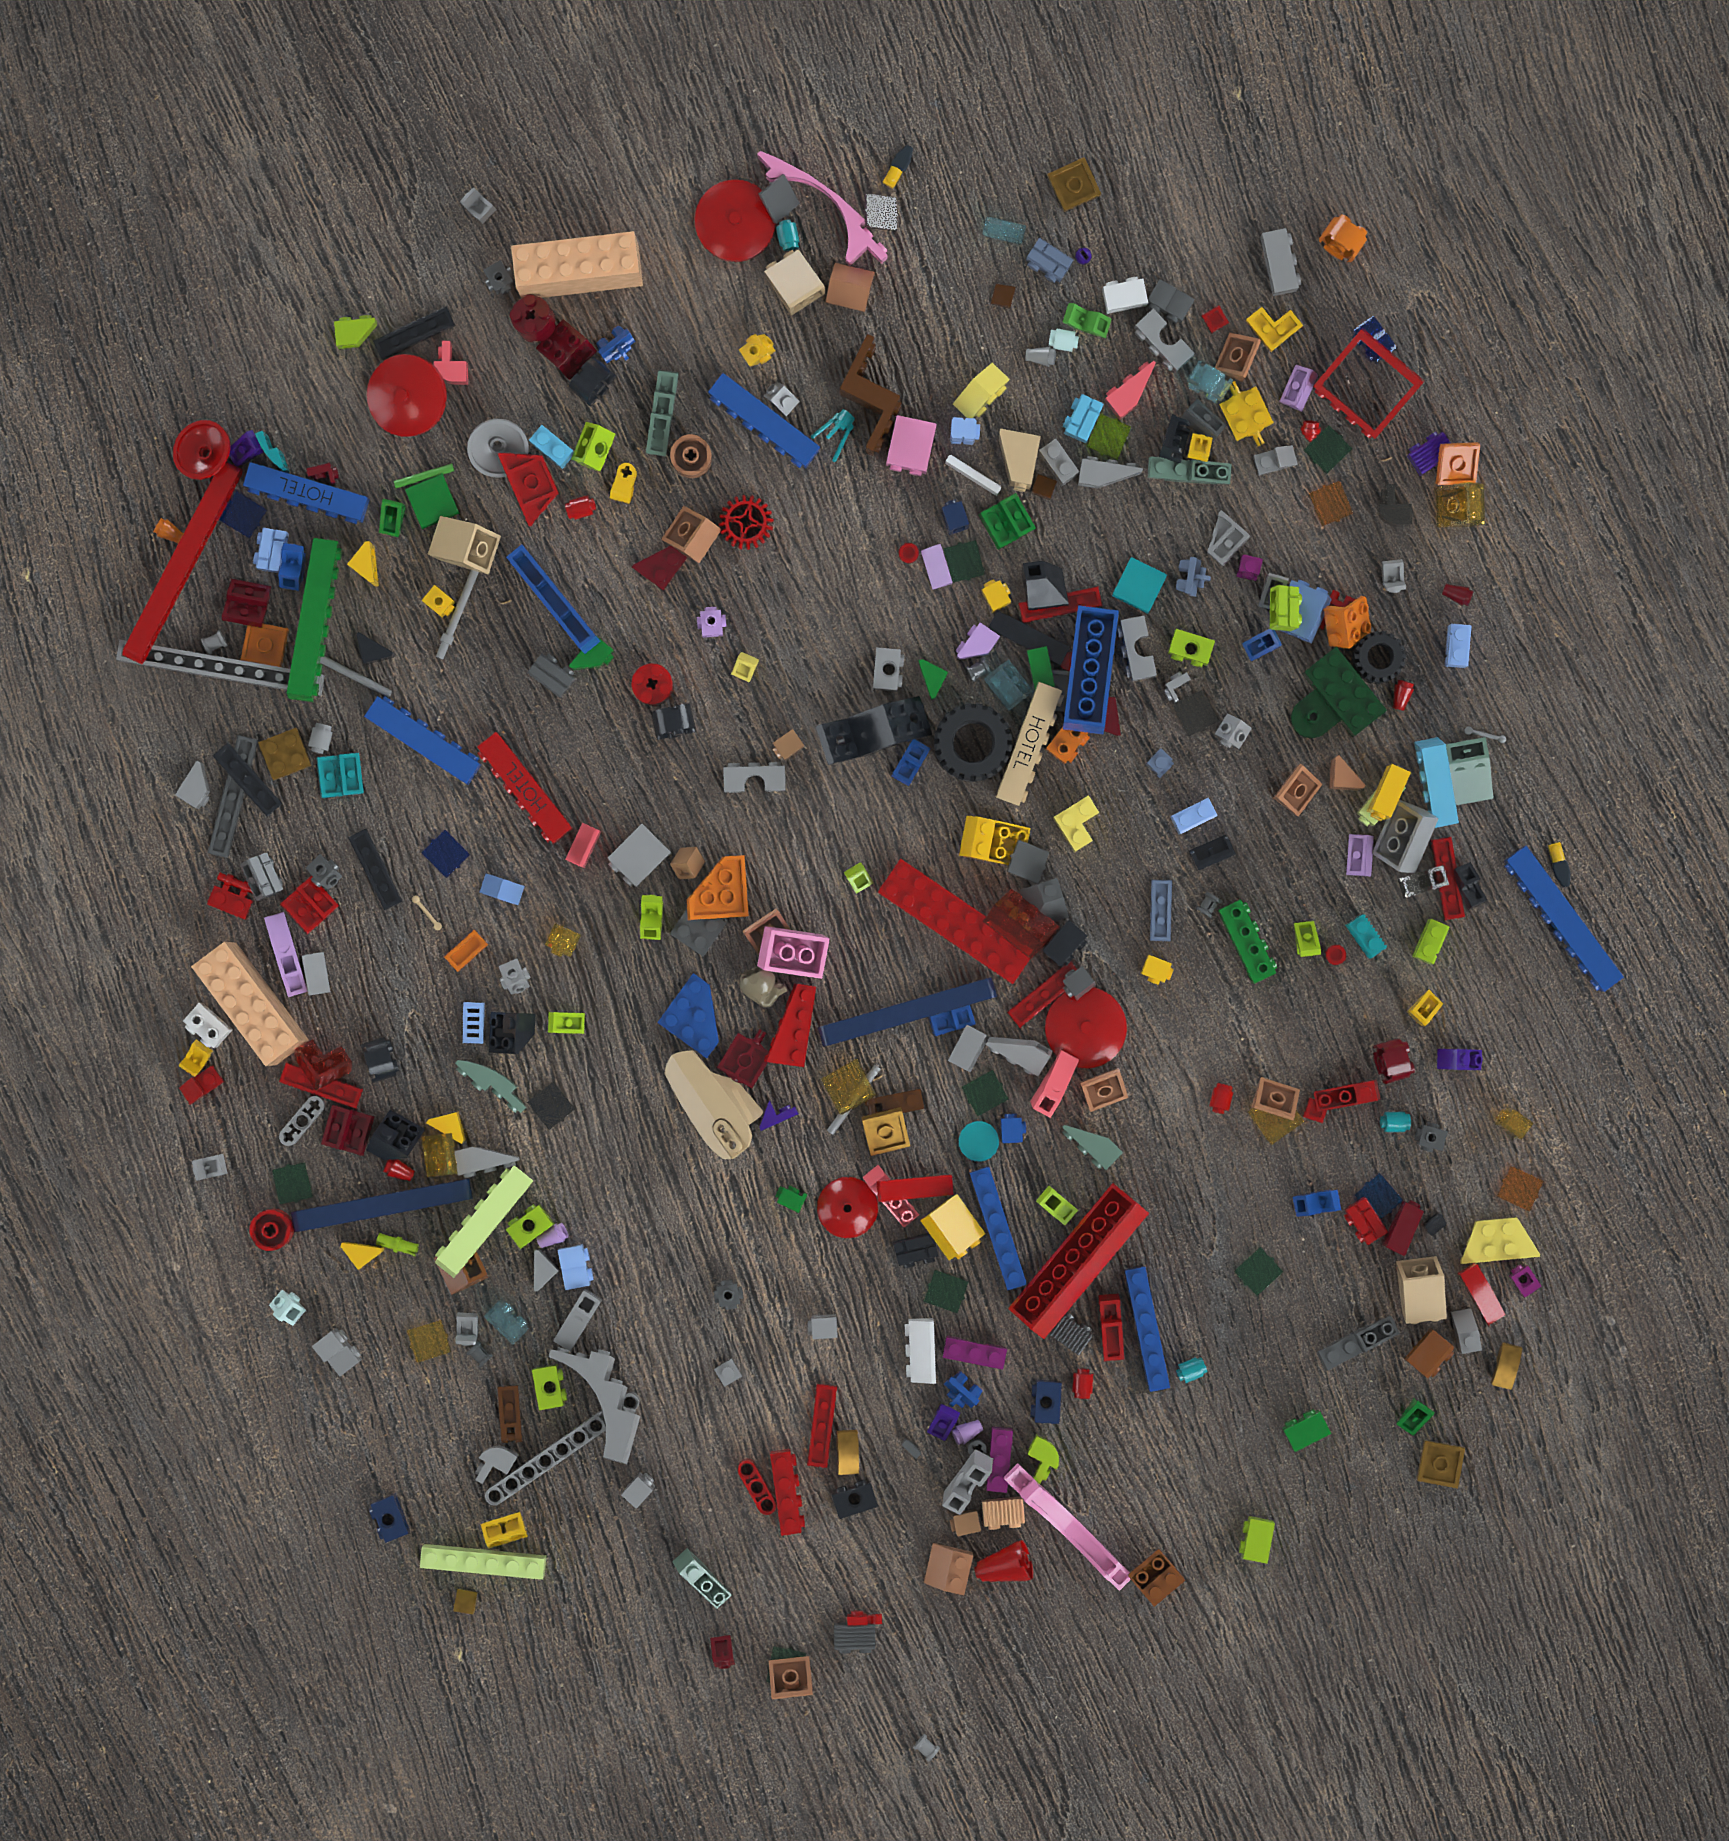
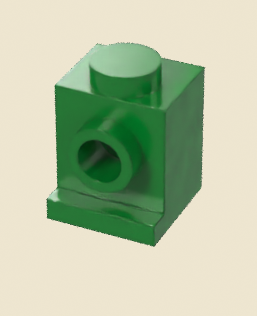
(791, 1198)

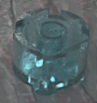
(1209, 381)

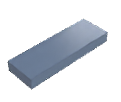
(1160, 910)

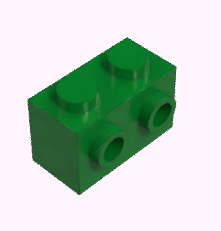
(1305, 1430)

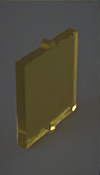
(429, 1341)

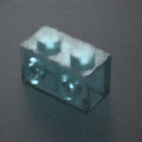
(1008, 687)
(507, 1322)

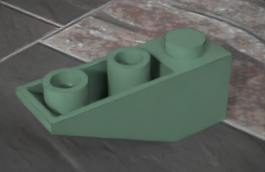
(1098, 1146)
(701, 1578)

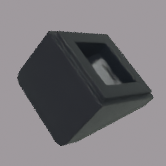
(1434, 1224)

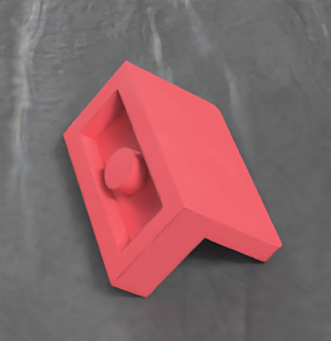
(583, 845)

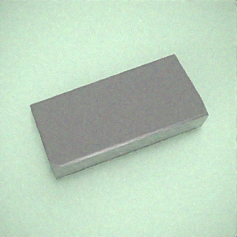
(316, 973)

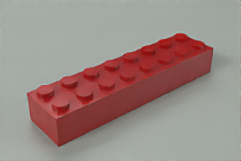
(952, 920)
(1078, 1261)

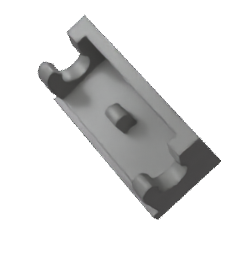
(968, 1048)

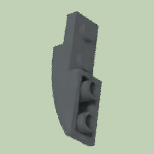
(1357, 1342)

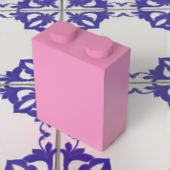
(911, 445)

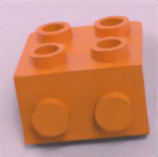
(1347, 624)

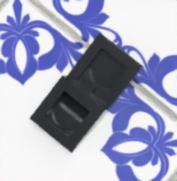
(1466, 880)

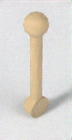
(437, 925)

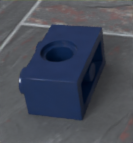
(954, 517)
(1051, 1413)
(391, 1506)

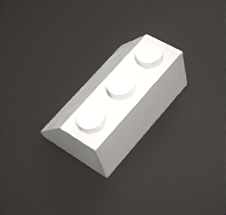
(921, 1350)

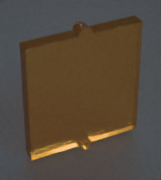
(1330, 503)
(1520, 1188)

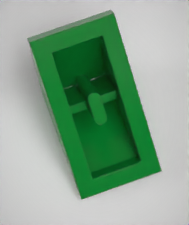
(391, 517)
(933, 677)
(1414, 1417)

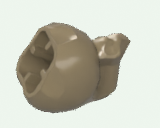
(761, 986)

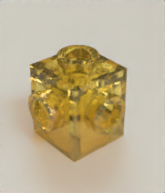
(562, 940)

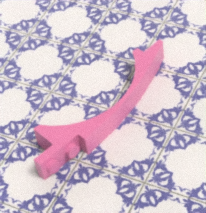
(858, 239)
(1068, 1525)

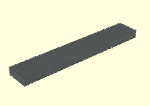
(231, 803)

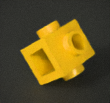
(757, 349)

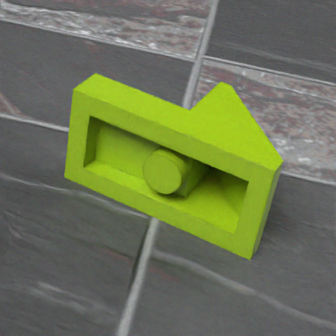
(1306, 939)
(566, 1022)

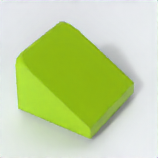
(858, 877)

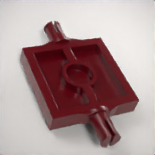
(745, 1059)

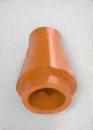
(168, 531)

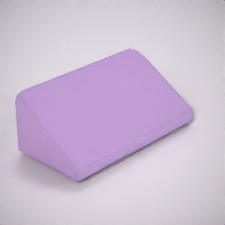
(1298, 387)
(936, 566)
(1360, 855)

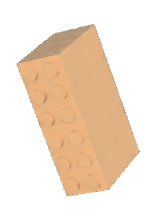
(577, 265)
(250, 1003)

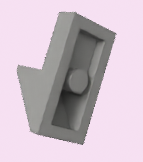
(1275, 460)

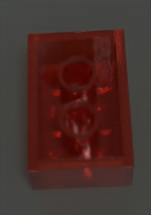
(1021, 923)

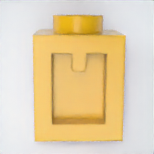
(1199, 447)

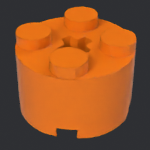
(1343, 238)

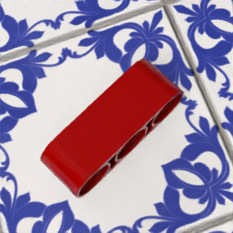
(761, 1495)

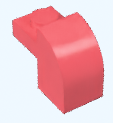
(452, 371)

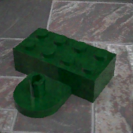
(1336, 698)

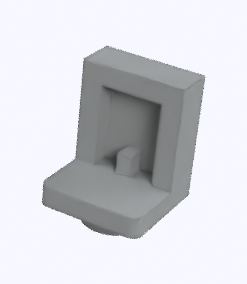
(477, 205)
(781, 398)
(1393, 575)
(1176, 681)
(209, 1167)
(467, 1329)

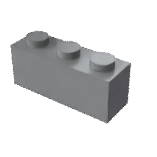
(1280, 262)

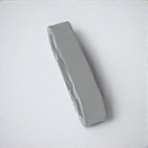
(296, 1135)

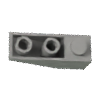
(1100, 474)
(1026, 1053)
(478, 1158)
(577, 1319)

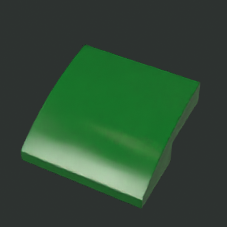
(431, 500)
(1007, 521)

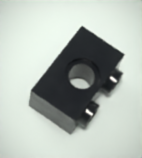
(845, 1507)

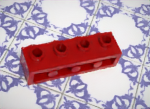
(786, 1494)

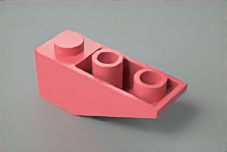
(1126, 397)
(1054, 1084)
(901, 1209)

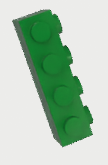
(1247, 942)

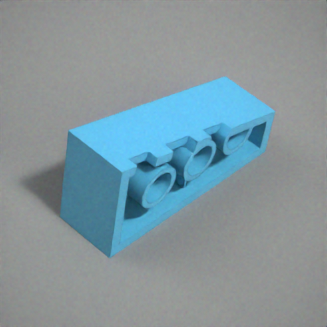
(1436, 780)

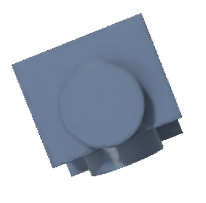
(1160, 763)

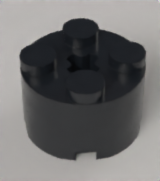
(592, 381)
(673, 721)
(379, 1059)

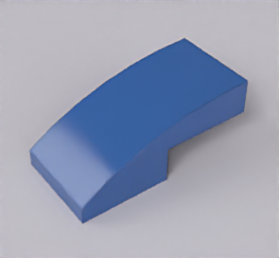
(910, 762)
(951, 1020)

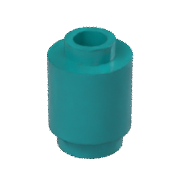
(788, 235)
(1395, 1122)
(1191, 1370)

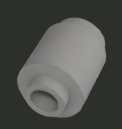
(320, 738)

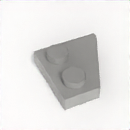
(1226, 539)

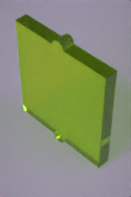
(1108, 436)

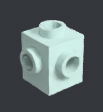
(287, 1307)

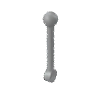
(1468, 730)

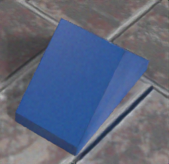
(1262, 644)

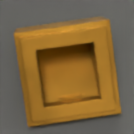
(465, 1601)

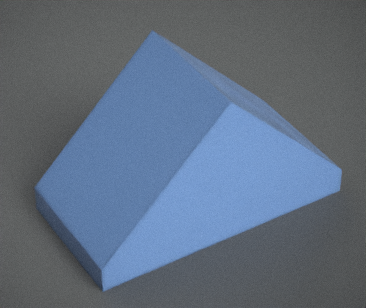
(502, 889)

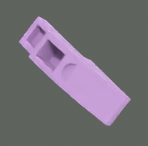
(285, 954)

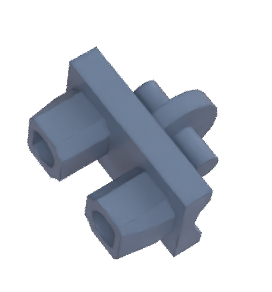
(1195, 573)

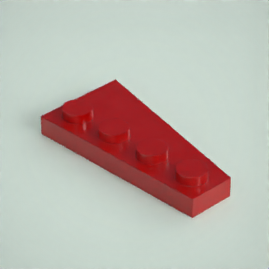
(792, 1036)

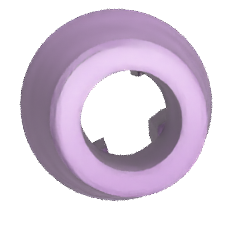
(555, 1234)
(967, 1431)

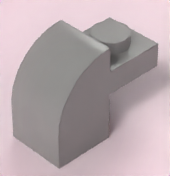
(498, 1457)

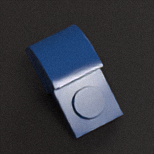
(292, 566)
(1316, 1202)

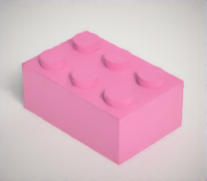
(793, 952)

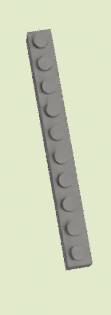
(215, 667)

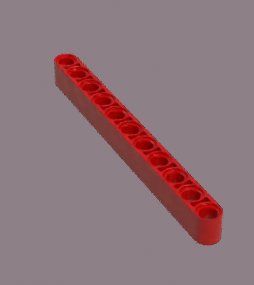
(182, 563)

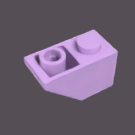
(979, 643)

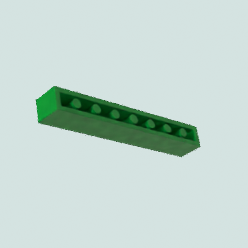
(313, 620)

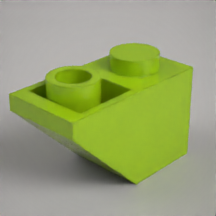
(353, 332)

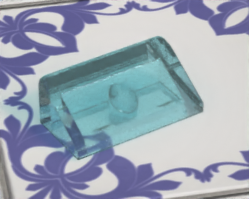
(1004, 230)

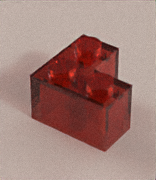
(322, 1068)

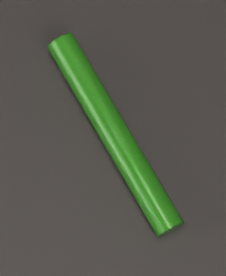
(423, 475)

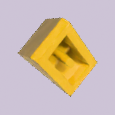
(1425, 1008)
(449, 1124)
(360, 1253)

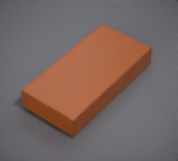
(466, 950)

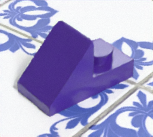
(245, 449)
(771, 1118)
(943, 1422)

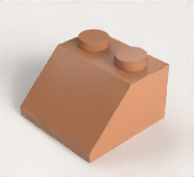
(691, 534)
(948, 1568)

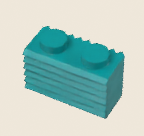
(1366, 936)

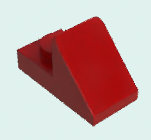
(201, 1084)

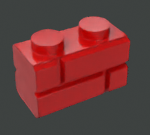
(1365, 1221)

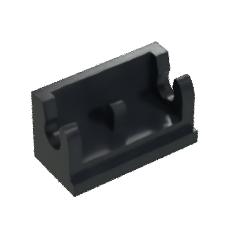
(1175, 439)
(1211, 852)

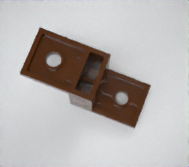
(871, 395)

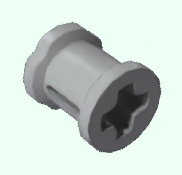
(214, 642)
(926, 1747)

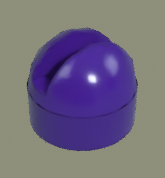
(1079, 257)

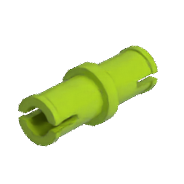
(397, 1244)

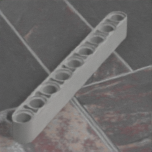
(552, 1451)

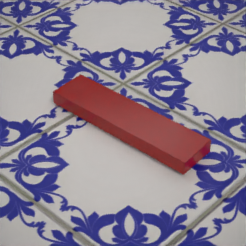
(1086, 597)
(1449, 895)
(1040, 997)
(335, 1091)
(914, 1188)
(822, 1425)

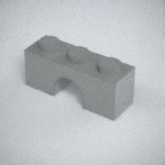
(1174, 355)
(1138, 666)
(736, 776)
(972, 1473)

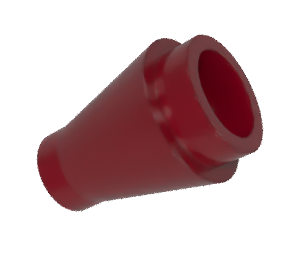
(1459, 594)

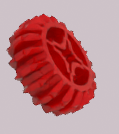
(755, 524)

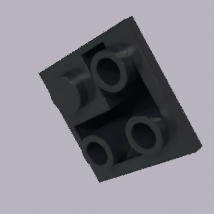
(1044, 585)
(510, 1031)
(394, 1137)

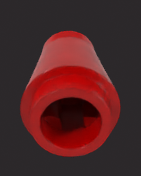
(1402, 694)
(398, 1169)

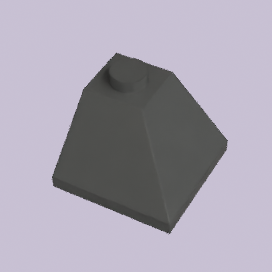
(1047, 898)

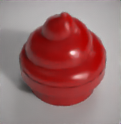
(1310, 429)

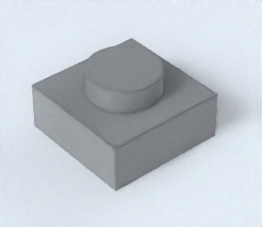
(728, 1372)

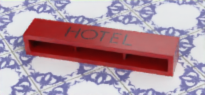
(525, 788)

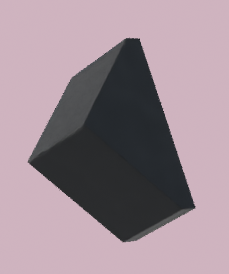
(372, 651)

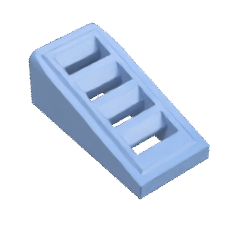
(473, 1005)

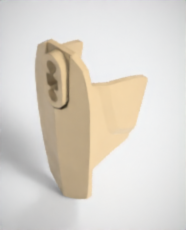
(713, 1102)

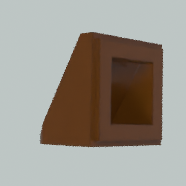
(1003, 295)
(1044, 487)

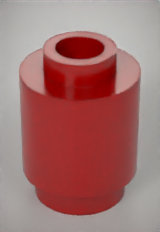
(580, 507)
(1221, 1098)
(1082, 1383)

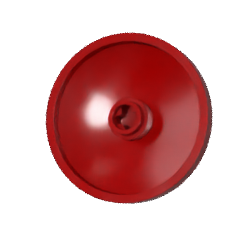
(733, 221)
(406, 395)
(1086, 1027)

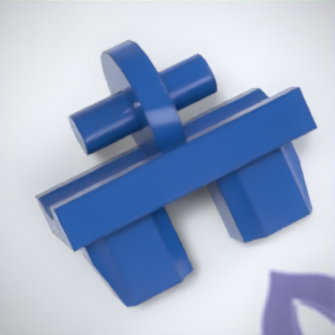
(617, 347)
(959, 1393)

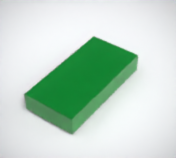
(1040, 666)

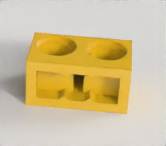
(504, 1530)

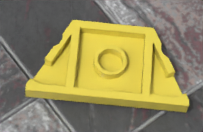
(1498, 1241)

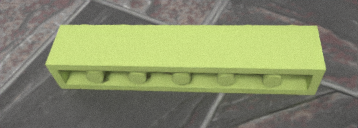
(483, 1222)
(483, 1561)

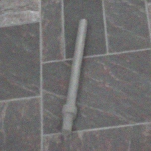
(448, 638)

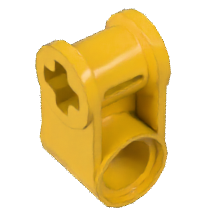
(623, 487)

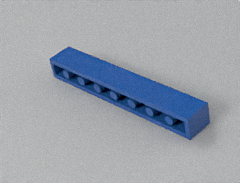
(1563, 919)

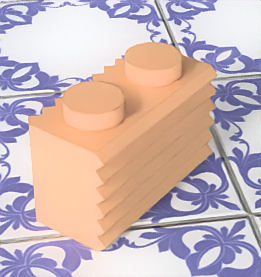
(1003, 1512)

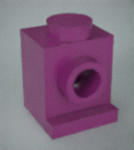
(1249, 567)
(1531, 1283)

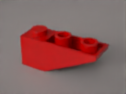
(1347, 1095)

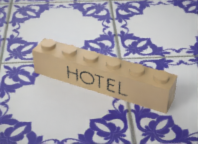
(1028, 744)

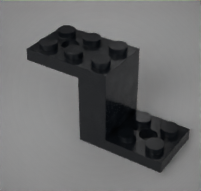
(874, 730)

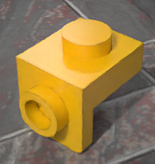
(196, 1058)

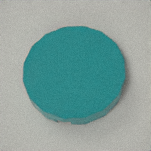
(978, 1141)

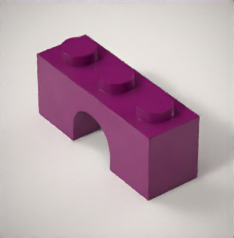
(974, 1353)
(1001, 1453)

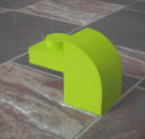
(651, 917)
(1056, 1205)
(1047, 1455)

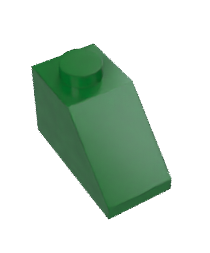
(594, 658)

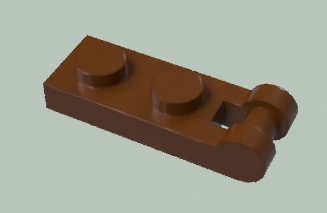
(907, 1100)
(509, 1413)

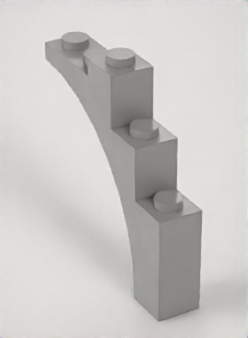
(620, 1424)

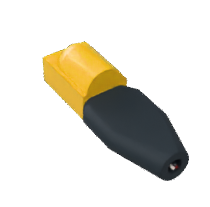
(899, 165)
(1560, 865)

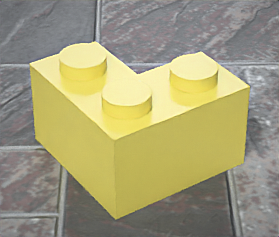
(981, 391)
(1071, 822)

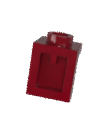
(320, 471)
(722, 1652)

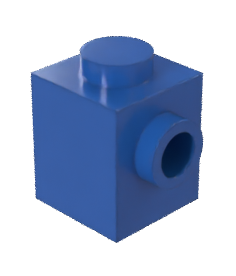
(1012, 1128)

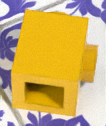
(996, 595)
(439, 602)
(1156, 970)

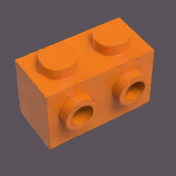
(1065, 744)

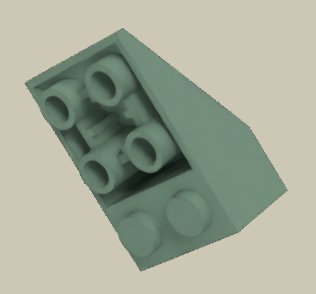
(1470, 770)

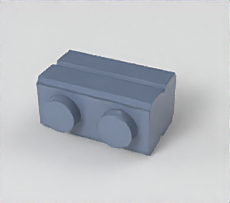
(1049, 261)

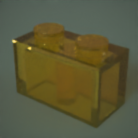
(1513, 1123)

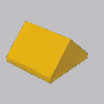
(365, 563)

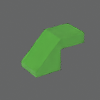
(1087, 321)

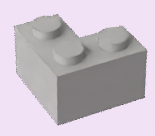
(337, 1351)

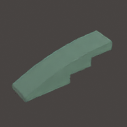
(662, 412)

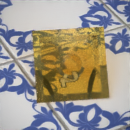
(1460, 505)

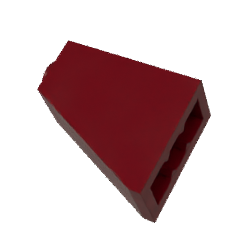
(1403, 1227)

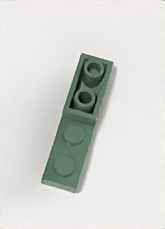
(1189, 471)
(485, 1077)

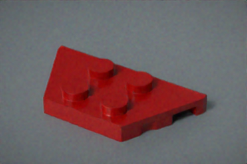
(529, 482)

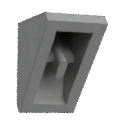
(1270, 581)
(543, 1269)

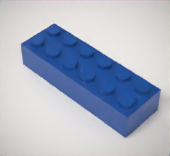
(1090, 670)

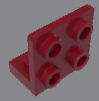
(567, 349)

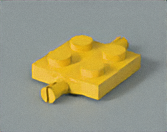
(1246, 414)

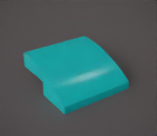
(274, 454)
(1139, 585)
(339, 775)

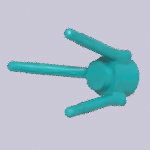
(841, 420)

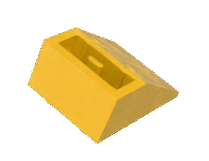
(991, 839)

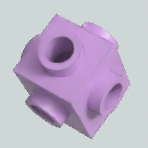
(711, 630)

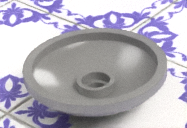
(484, 452)

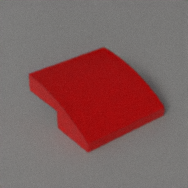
(309, 905)

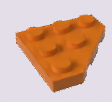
(721, 892)

